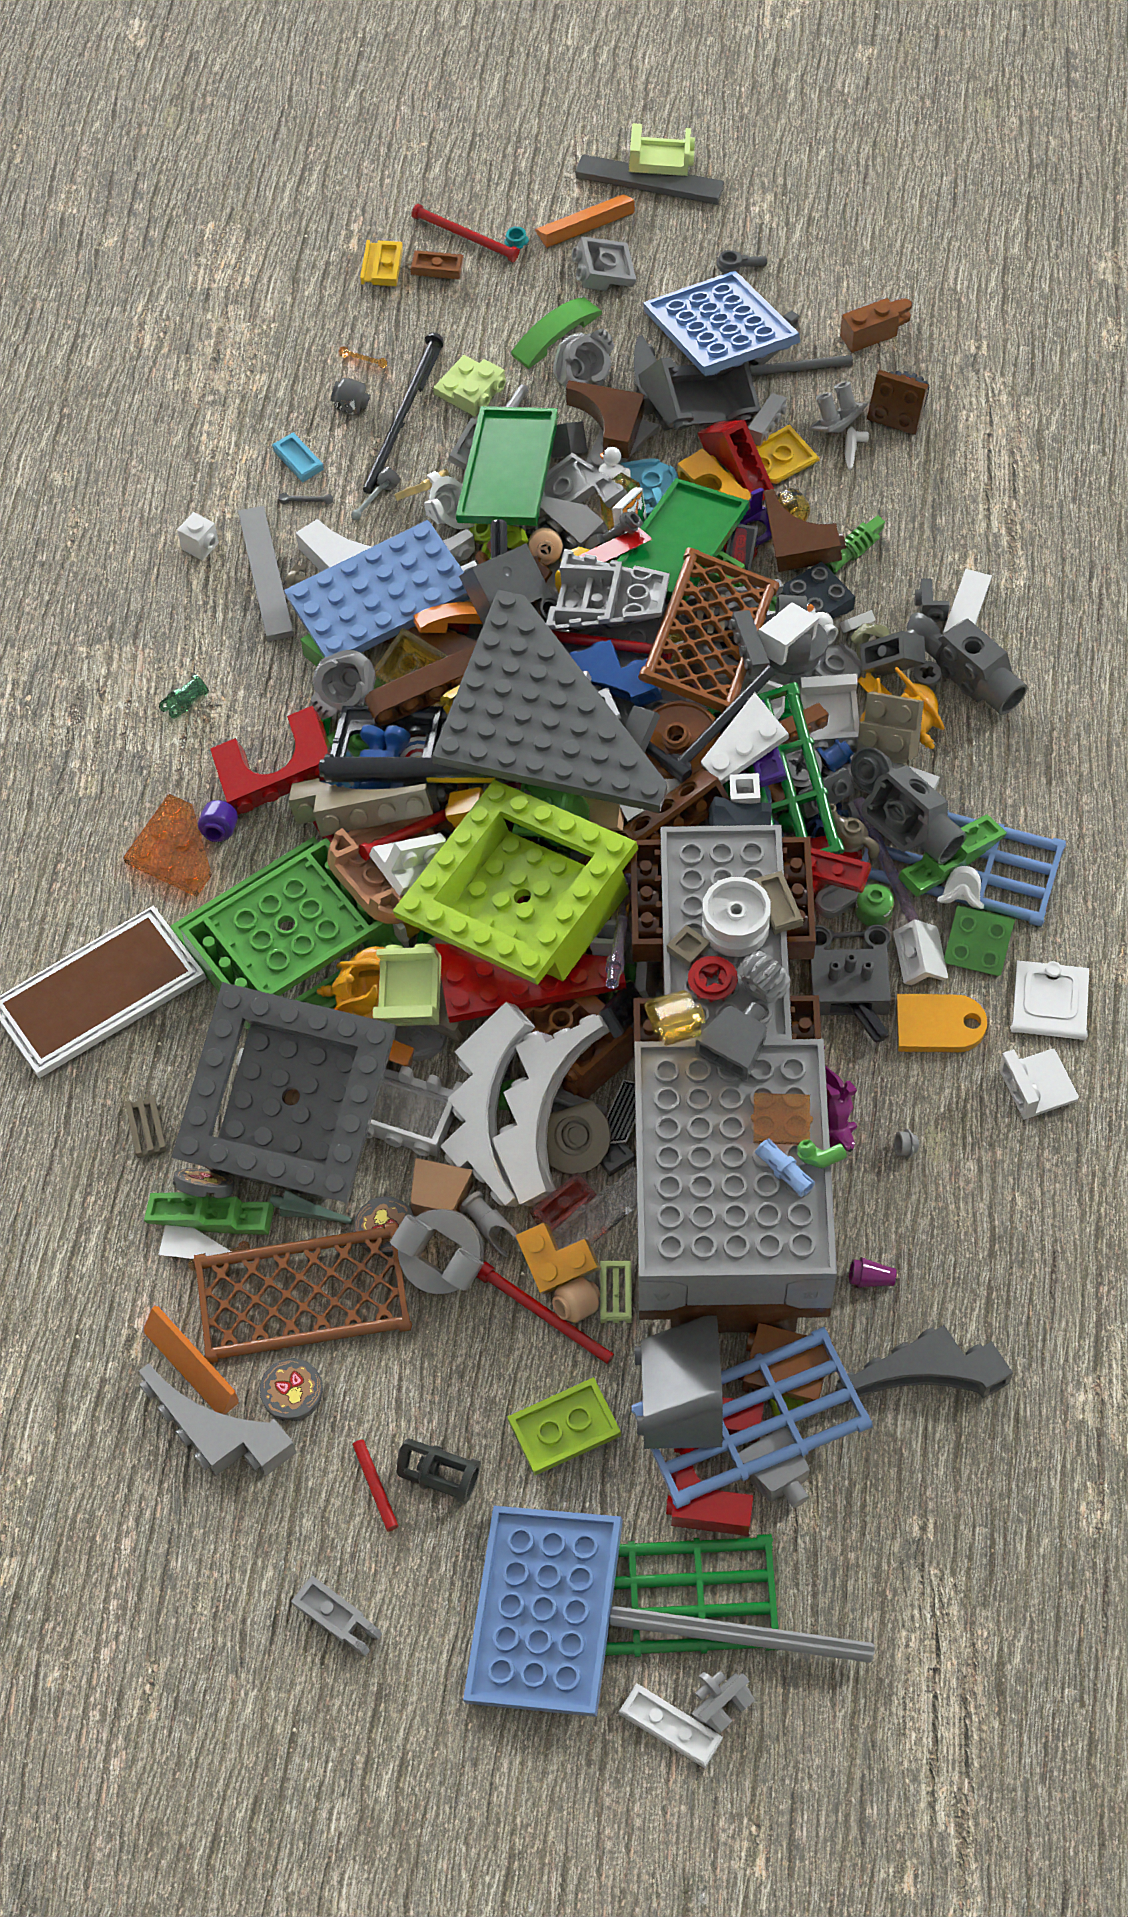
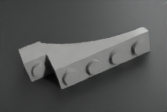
(217, 1436)

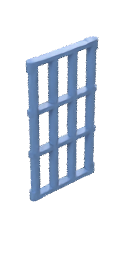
(992, 855)
(786, 1418)

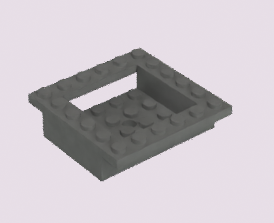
(290, 1045)

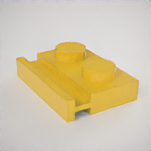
(381, 263)

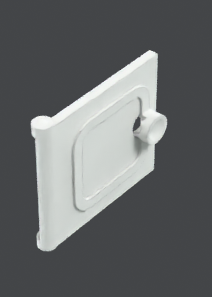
(1050, 1005)

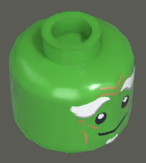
(874, 905)

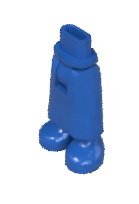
(382, 744)

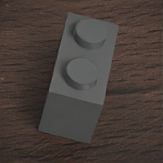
(892, 651)

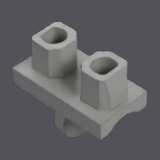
(711, 1709)

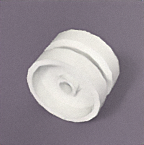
(736, 916)

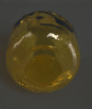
(795, 503)

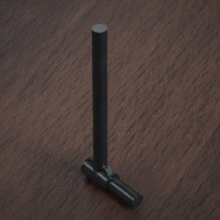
(679, 765)

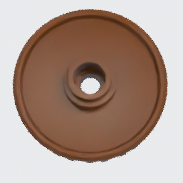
(685, 722)

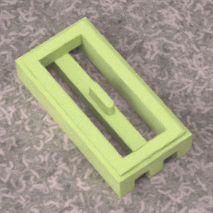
(615, 1316)

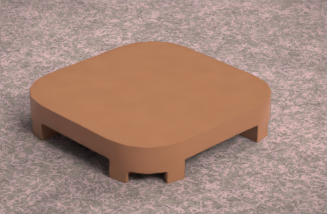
(364, 877)

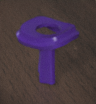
(757, 513)

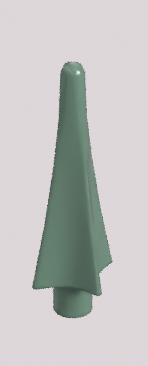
(295, 1206)

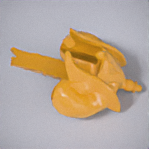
(914, 691)
(357, 984)

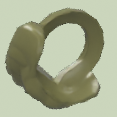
(863, 634)

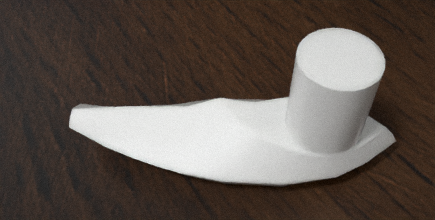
(851, 440)

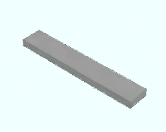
(265, 573)

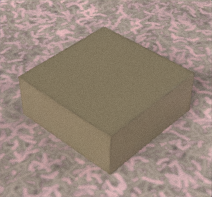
(688, 946)

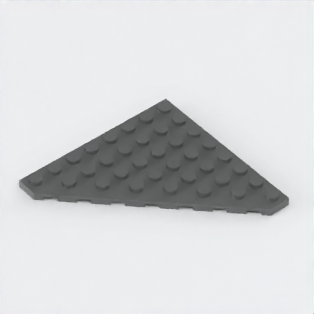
(539, 719)

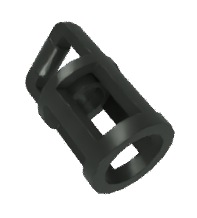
(429, 1466)

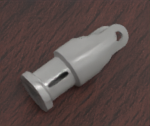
(488, 1220)

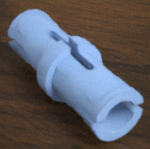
(785, 1167)

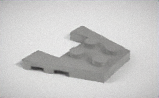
(576, 481)

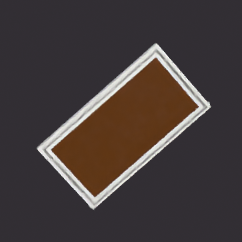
(97, 991)

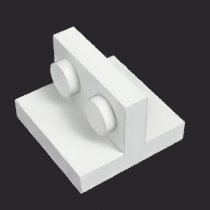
(406, 859)

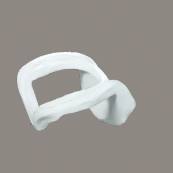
(964, 885)

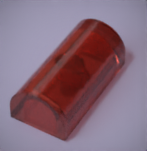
(562, 1202)

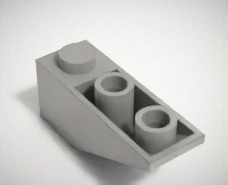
(571, 519)

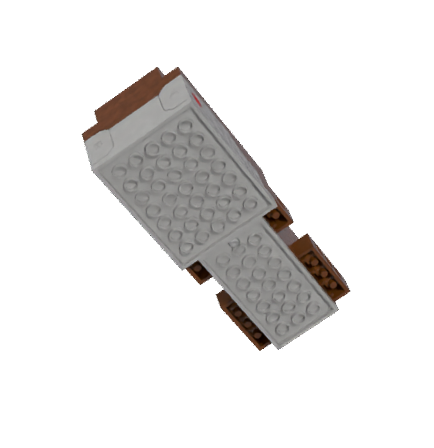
(710, 1212)

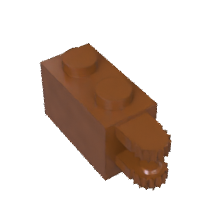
(874, 323)

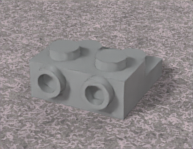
(603, 263)

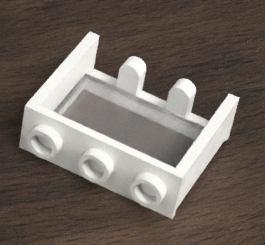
(412, 1112)

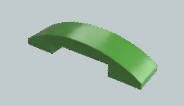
(551, 328)

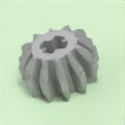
(763, 977)

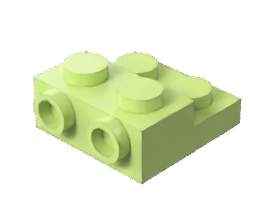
(471, 384)

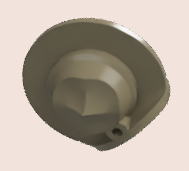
(578, 1138)

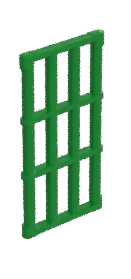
(805, 744)
(697, 1579)

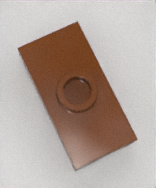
(437, 264)

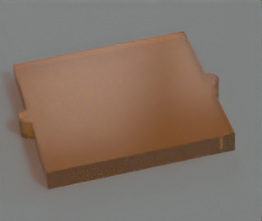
(781, 1118)

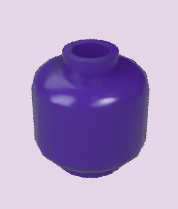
(217, 821)

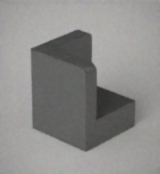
(569, 439)

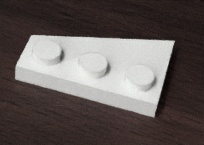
(745, 740)

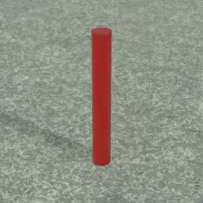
(375, 1485)

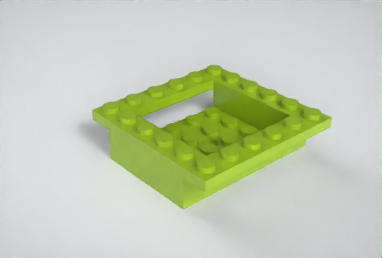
(483, 870)

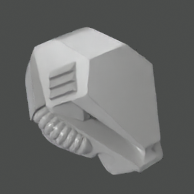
(584, 358)
(341, 682)

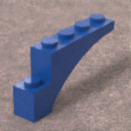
(606, 671)

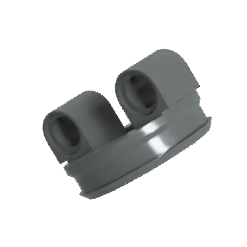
(803, 653)

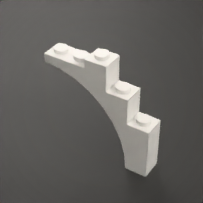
(328, 548)
(486, 1059)
(524, 1145)

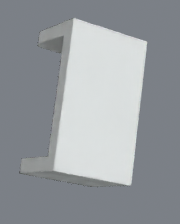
(785, 630)

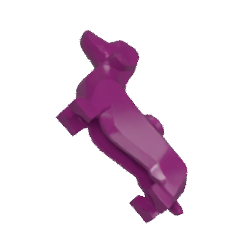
(839, 1110)

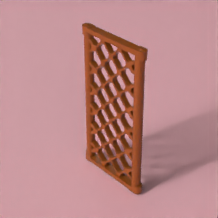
(670, 625)
(202, 1262)

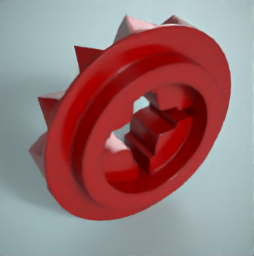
(709, 967)

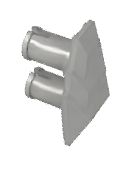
(833, 419)

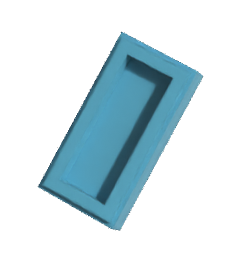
(297, 457)

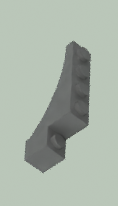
(934, 1361)

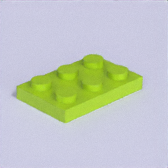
(564, 1426)

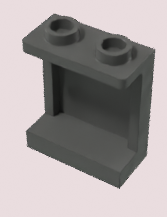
(837, 783)

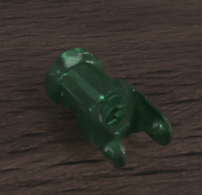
(182, 698)

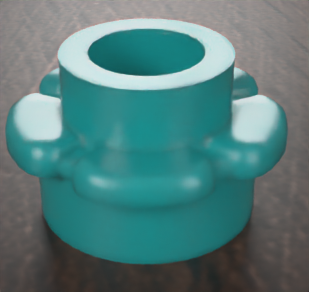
(516, 237)

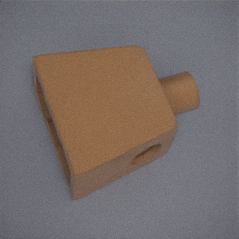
(439, 1186)

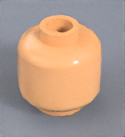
(550, 538)
(576, 1299)

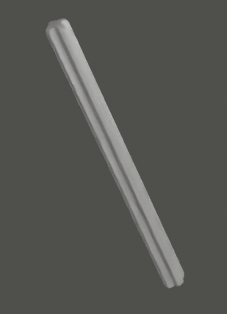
(742, 1634)

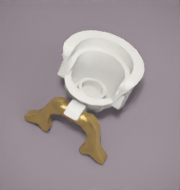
(442, 498)

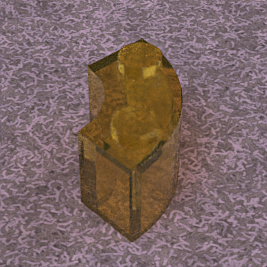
(675, 1017)

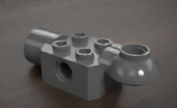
(971, 662)
(905, 806)

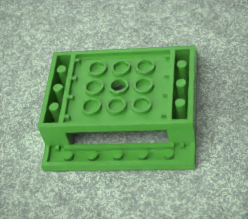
(240, 937)

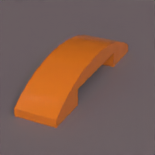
(437, 617)

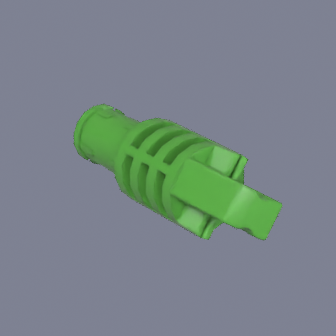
(858, 542)

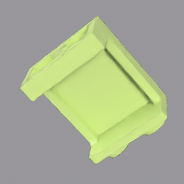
(660, 154)
(409, 985)

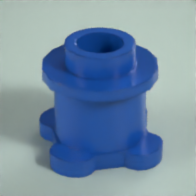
(836, 755)

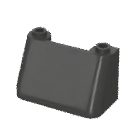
(691, 398)
(681, 1386)

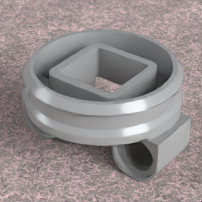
(414, 1236)

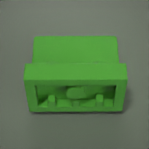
(979, 940)

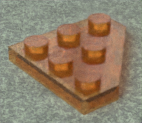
(172, 847)

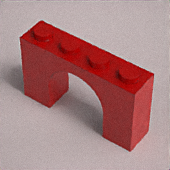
(249, 789)
(717, 1509)

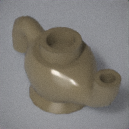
(854, 834)

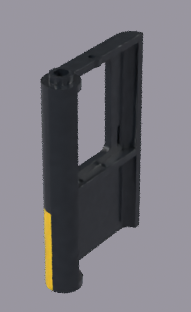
(427, 722)

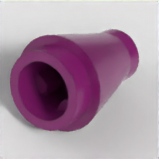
(870, 1273)

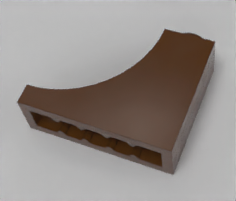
(614, 410)
(800, 542)

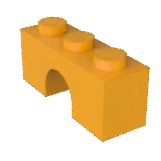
(705, 471)

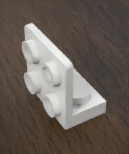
(1037, 1082)

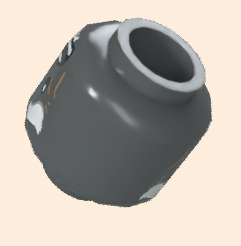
(350, 396)

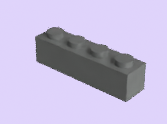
(749, 642)

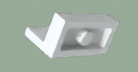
(920, 952)

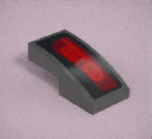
(743, 544)

